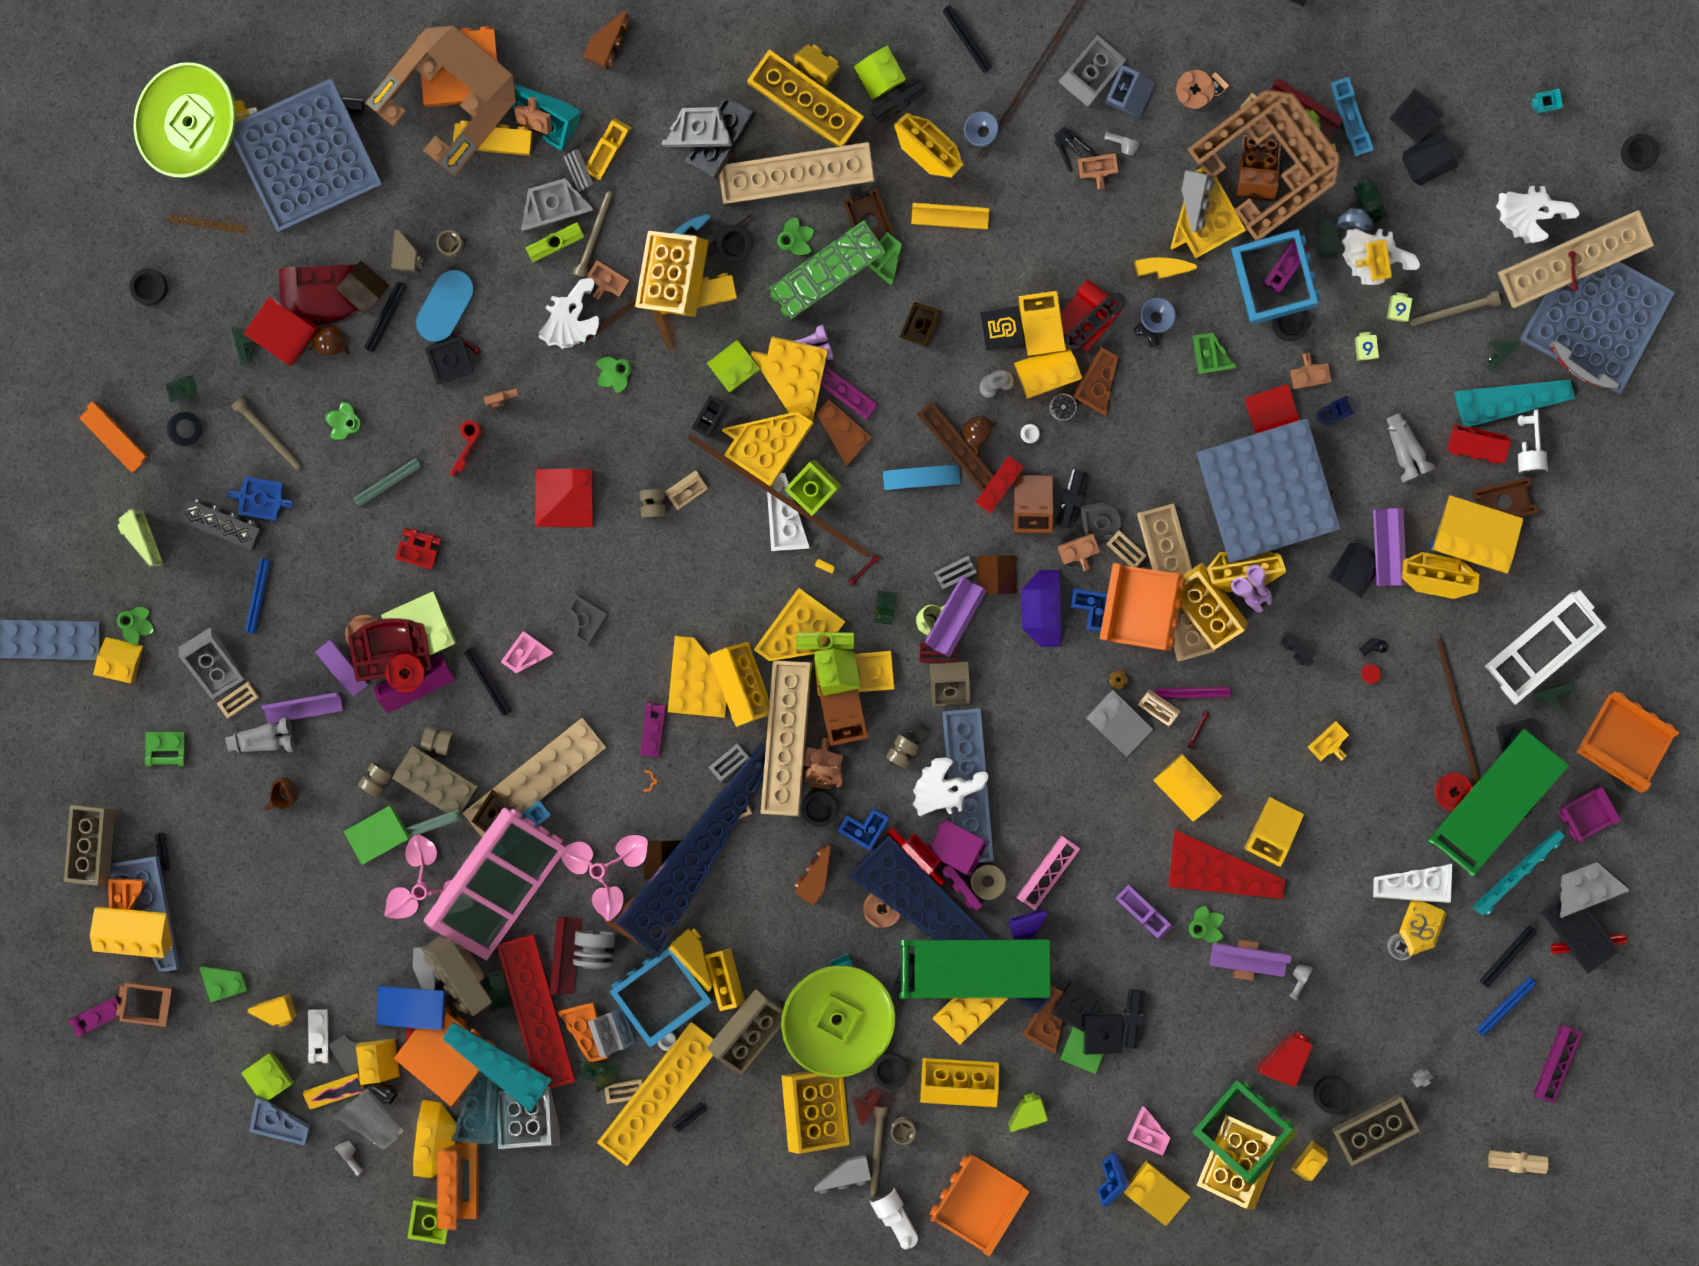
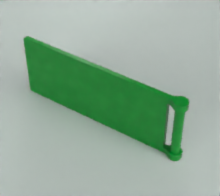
(1499, 801)
(977, 969)

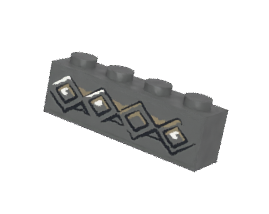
(220, 524)

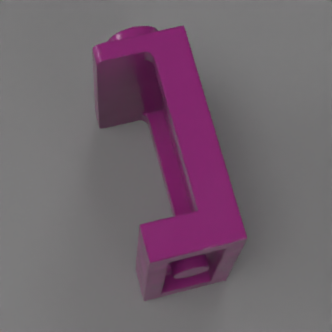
(1588, 814)
(958, 847)

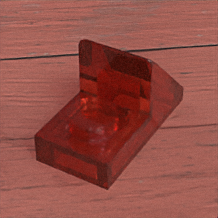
(864, 1109)

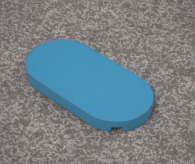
(444, 306)

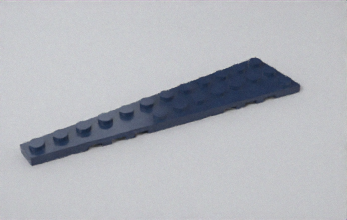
(669, 891)
(911, 893)

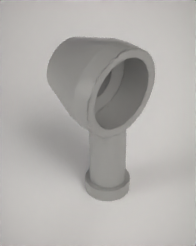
(1127, 145)
(1301, 974)
(346, 1151)

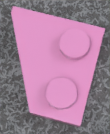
(525, 653)
(1148, 1133)

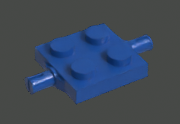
(260, 498)

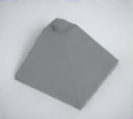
(527, 1129)

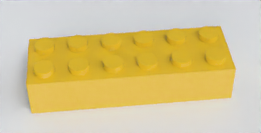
(805, 99)

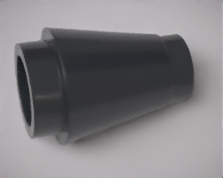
(383, 1092)

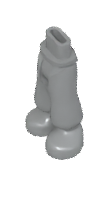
(994, 381)
(1407, 449)
(263, 738)

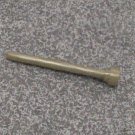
(582, 269)
(1492, 299)
(242, 407)
(880, 1115)

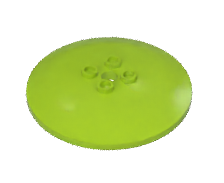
(162, 119)
(842, 1046)

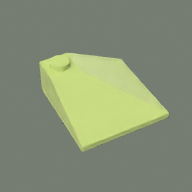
(138, 533)
(427, 611)

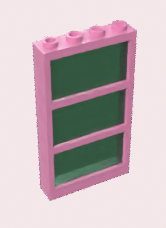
(495, 883)

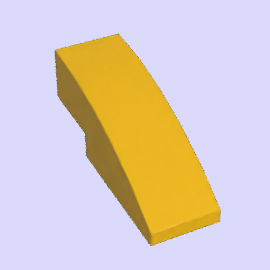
(607, 148)
(1163, 267)

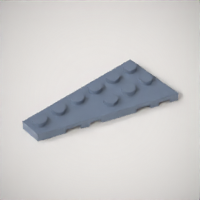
(151, 898)

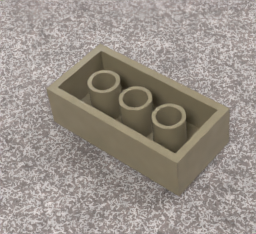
(435, 781)
(89, 844)
(456, 976)
(747, 1032)
(1375, 1130)

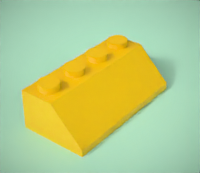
(1210, 608)
(741, 683)
(130, 932)
(959, 1082)

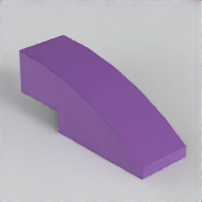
(340, 667)
(1144, 912)

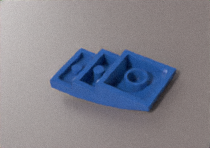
(411, 1007)

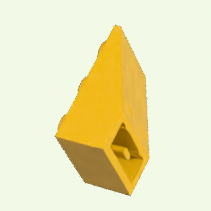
(1042, 323)
(1274, 832)

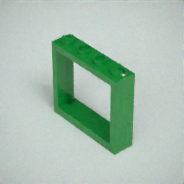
(1271, 1154)

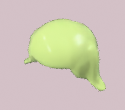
(926, 622)

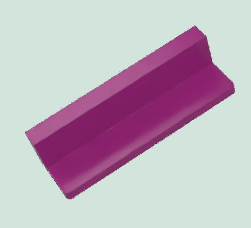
(434, 679)

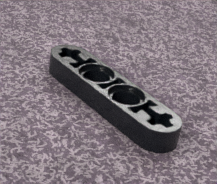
(1095, 321)

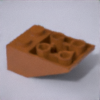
(599, 49)
(1259, 168)
(1033, 504)
(843, 717)
(813, 884)

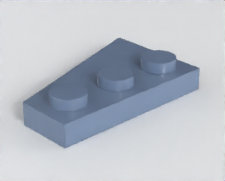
(277, 1123)

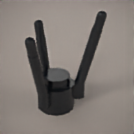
(1065, 138)

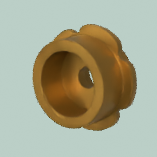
(1123, 679)

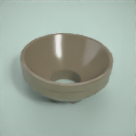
(988, 892)

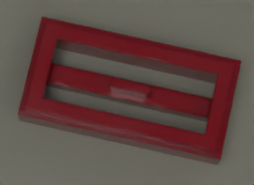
(922, 652)

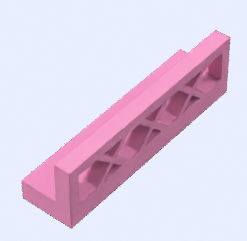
(1043, 867)

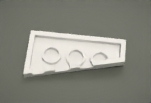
(784, 521)
(1418, 885)

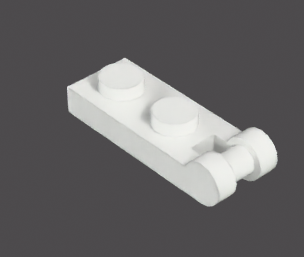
(318, 1035)

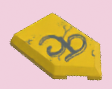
(1421, 926)

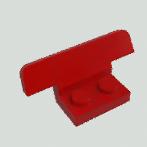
(919, 853)

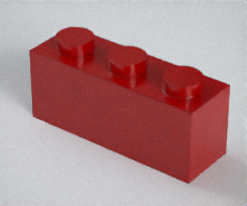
(1478, 444)

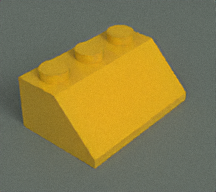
(1047, 372)
(1187, 788)

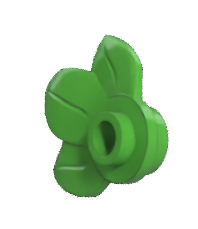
(798, 235)
(611, 374)
(340, 421)
(138, 624)
(1209, 923)

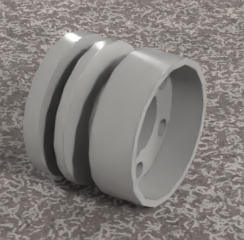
(594, 949)

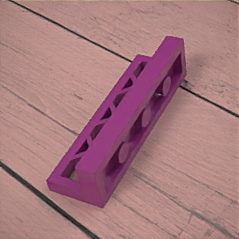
(1551, 1063)

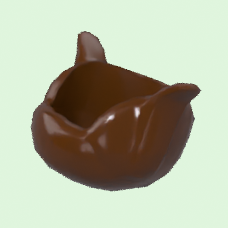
(329, 341)
(977, 431)
(288, 789)

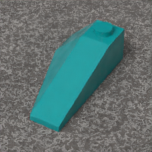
(563, 115)

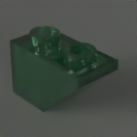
(1370, 201)

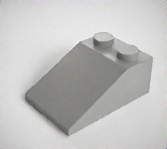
(1092, 70)
(210, 663)
(1119, 723)

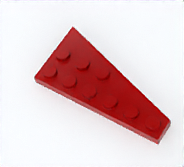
(1209, 869)

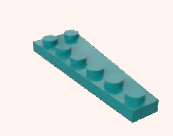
(1494, 403)
(1486, 903)
(508, 1072)

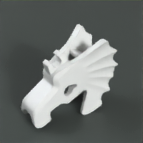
(1522, 210)
(1356, 249)
(564, 328)
(935, 793)

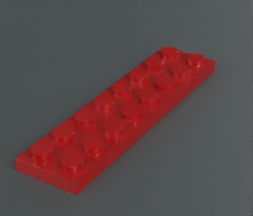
(535, 1009)

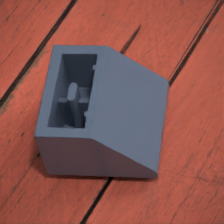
(1130, 91)

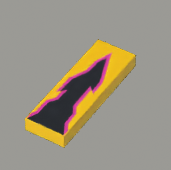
(333, 1091)

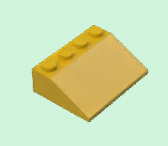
(671, 273)
(1478, 534)
(814, 1112)
(1247, 1147)

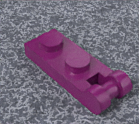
(1284, 268)
(652, 730)
(960, 886)
(95, 1017)

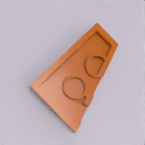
(577, 1023)

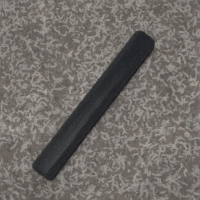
(967, 39)
(385, 316)
(487, 681)
(1508, 956)

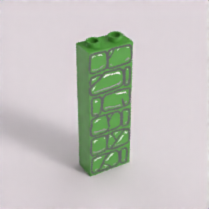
(827, 270)

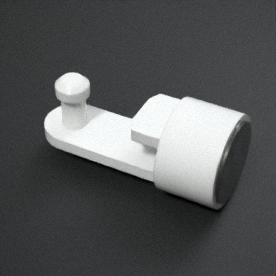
(1532, 461)
(889, 1208)

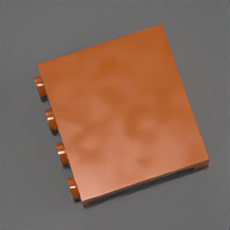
(446, 88)
(1142, 607)
(1627, 741)
(437, 1062)
(979, 1203)

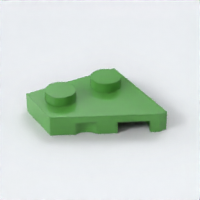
(887, 264)
(1210, 355)
(222, 982)

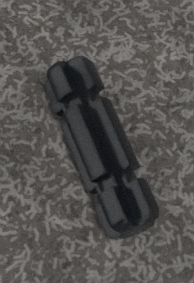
(162, 851)
(689, 1117)

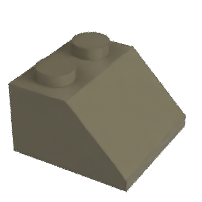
(405, 255)
(950, 684)

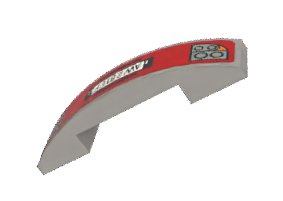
(1562, 355)

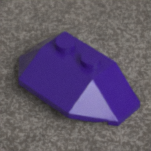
(1042, 608)

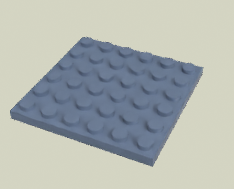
(304, 155)
(1602, 321)
(1268, 490)

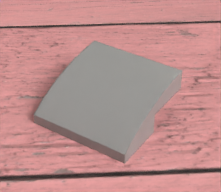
(611, 1032)

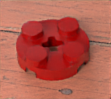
(412, 664)
(1446, 783)

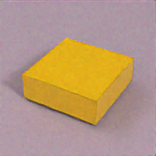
(825, 566)

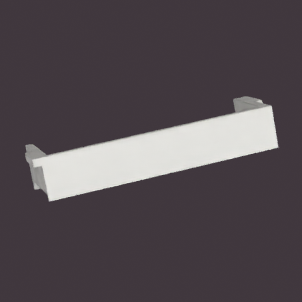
(1577, 644)

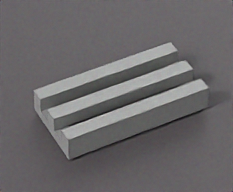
(578, 170)
(940, 579)
(741, 752)

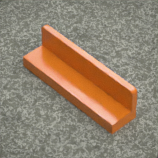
(113, 437)

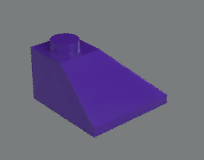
(1026, 925)

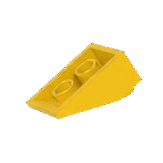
(816, 64)
(1156, 1193)

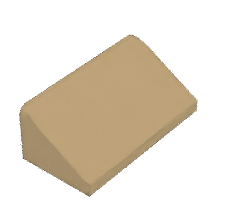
(686, 490)
(471, 963)

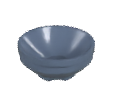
(977, 121)
(1355, 219)
(1162, 307)

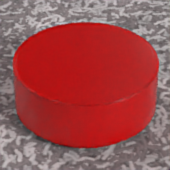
(1370, 674)

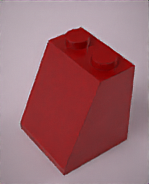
(1287, 1059)

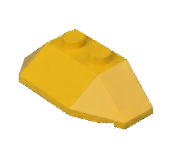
(928, 145)
(1223, 573)
(1440, 575)
(433, 1133)

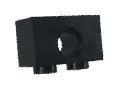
(709, 416)

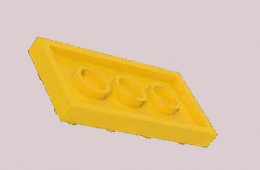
(874, 671)
(964, 1015)

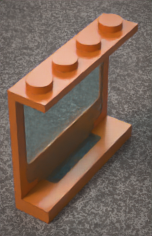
(457, 1184)

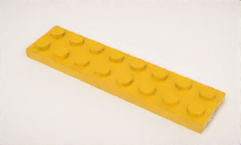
(658, 1094)

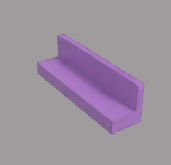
(1389, 546)
(955, 616)
(304, 707)
(1249, 959)

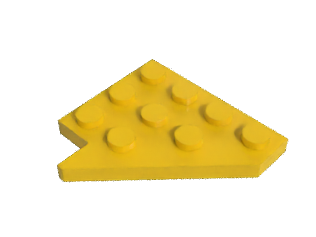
(1220, 226)
(794, 373)
(767, 444)
(800, 615)
(694, 681)

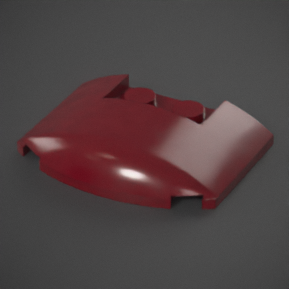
(312, 292)
(381, 641)

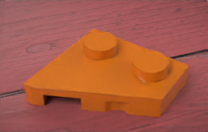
(124, 892)

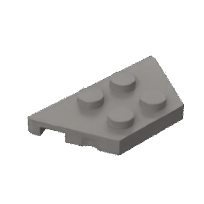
(698, 129)
(552, 204)
(1587, 888)

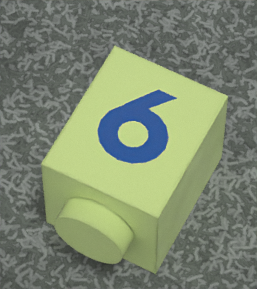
(1399, 307)
(1366, 346)

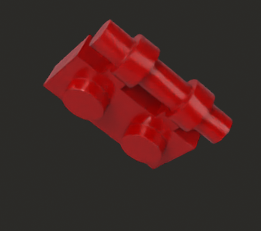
(416, 554)

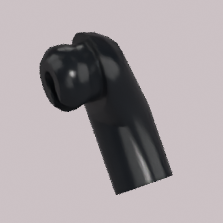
(1152, 338)
(1374, 645)

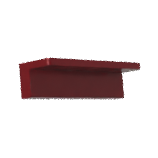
(1328, 120)
(563, 969)

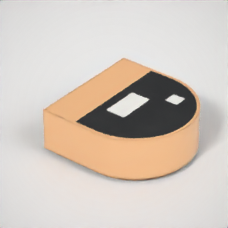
(1220, 84)

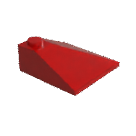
(564, 498)

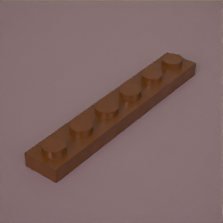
(956, 446)

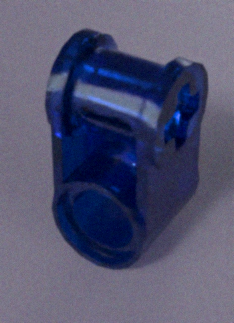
(1338, 410)

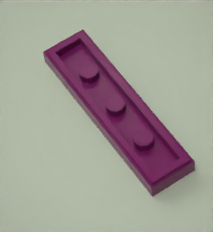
(847, 393)

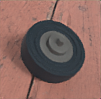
(184, 429)

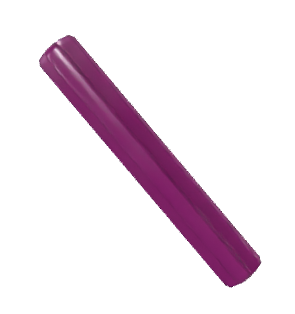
(1197, 692)

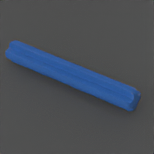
(258, 594)
(1506, 1006)

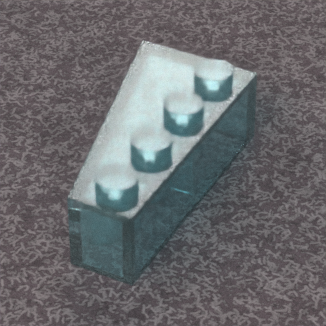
(479, 1112)

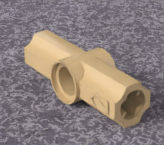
(1518, 1162)

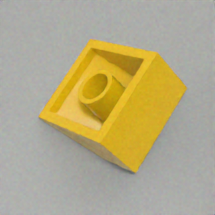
(118, 660)
(275, 1011)
(377, 1061)

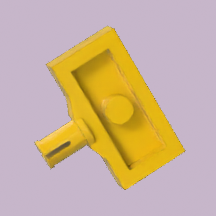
(1376, 260)
(1329, 742)

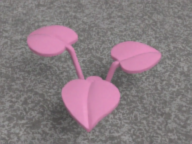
(605, 900)
(400, 901)

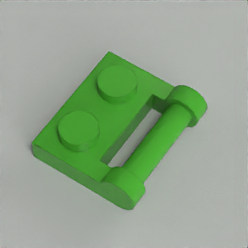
(165, 742)

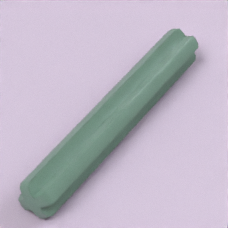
(387, 482)
(433, 823)

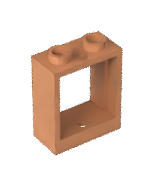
(164, 1005)

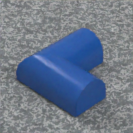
(1091, 601)
(865, 834)
(1116, 1180)

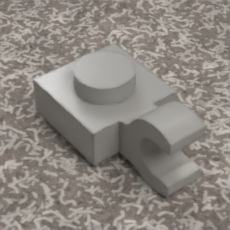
(1421, 1078)

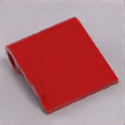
(1083, 303)
(281, 331)
(1271, 408)
(473, 442)

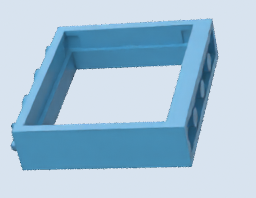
(1309, 276)
(634, 974)

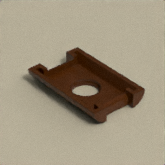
(872, 205)
(1516, 490)

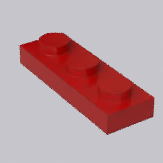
(999, 484)

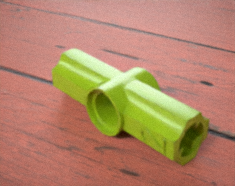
(543, 248)
(838, 640)

